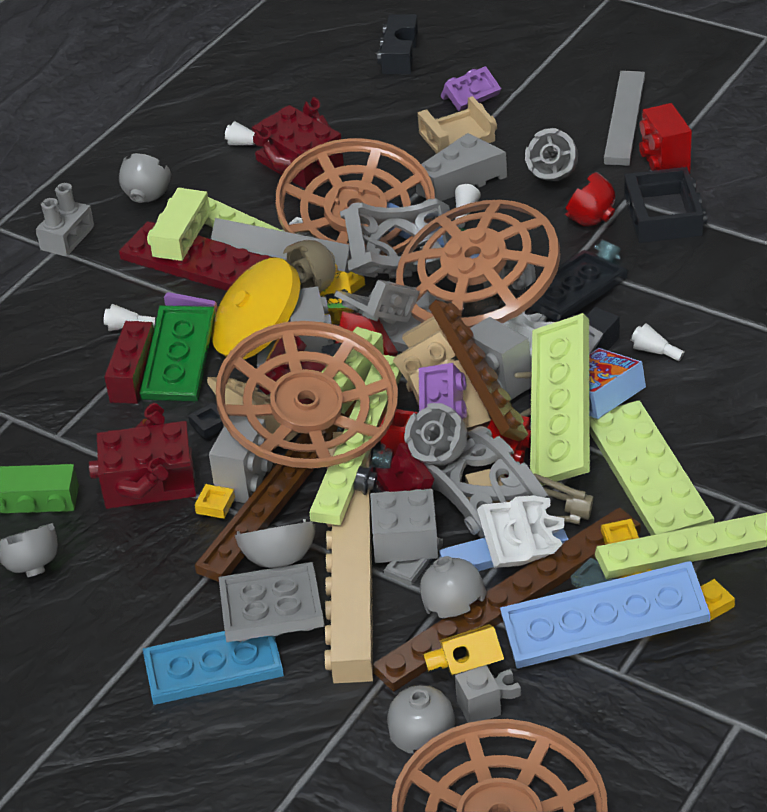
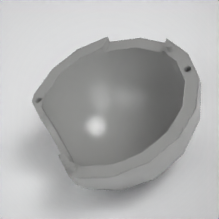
(277, 545)

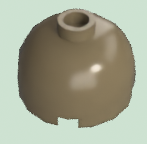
(313, 263)

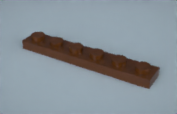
(478, 371)

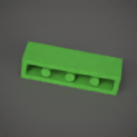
(38, 488)

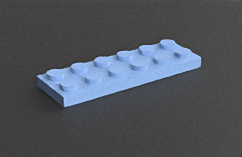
(604, 614)

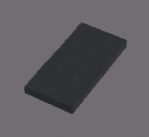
(577, 285)

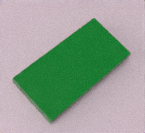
(178, 353)

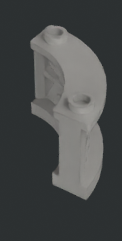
(368, 260)
(481, 451)

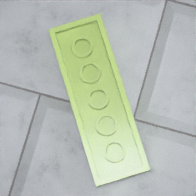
(560, 399)
(648, 470)

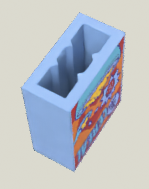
(612, 380)

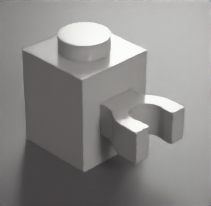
(480, 692)

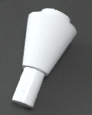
(239, 134)
(464, 195)
(116, 317)
(648, 340)

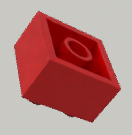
(665, 138)

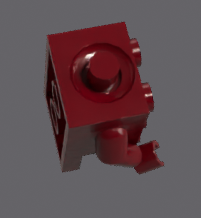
(290, 135)
(145, 462)

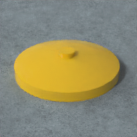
(256, 300)

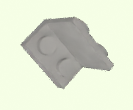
(387, 301)

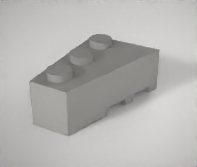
(463, 162)

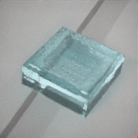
(589, 574)

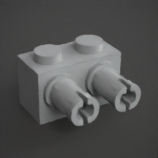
(64, 223)

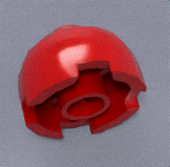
(593, 202)

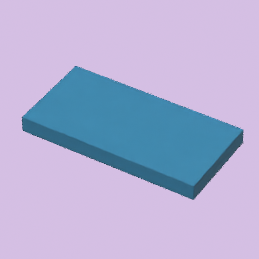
(209, 665)

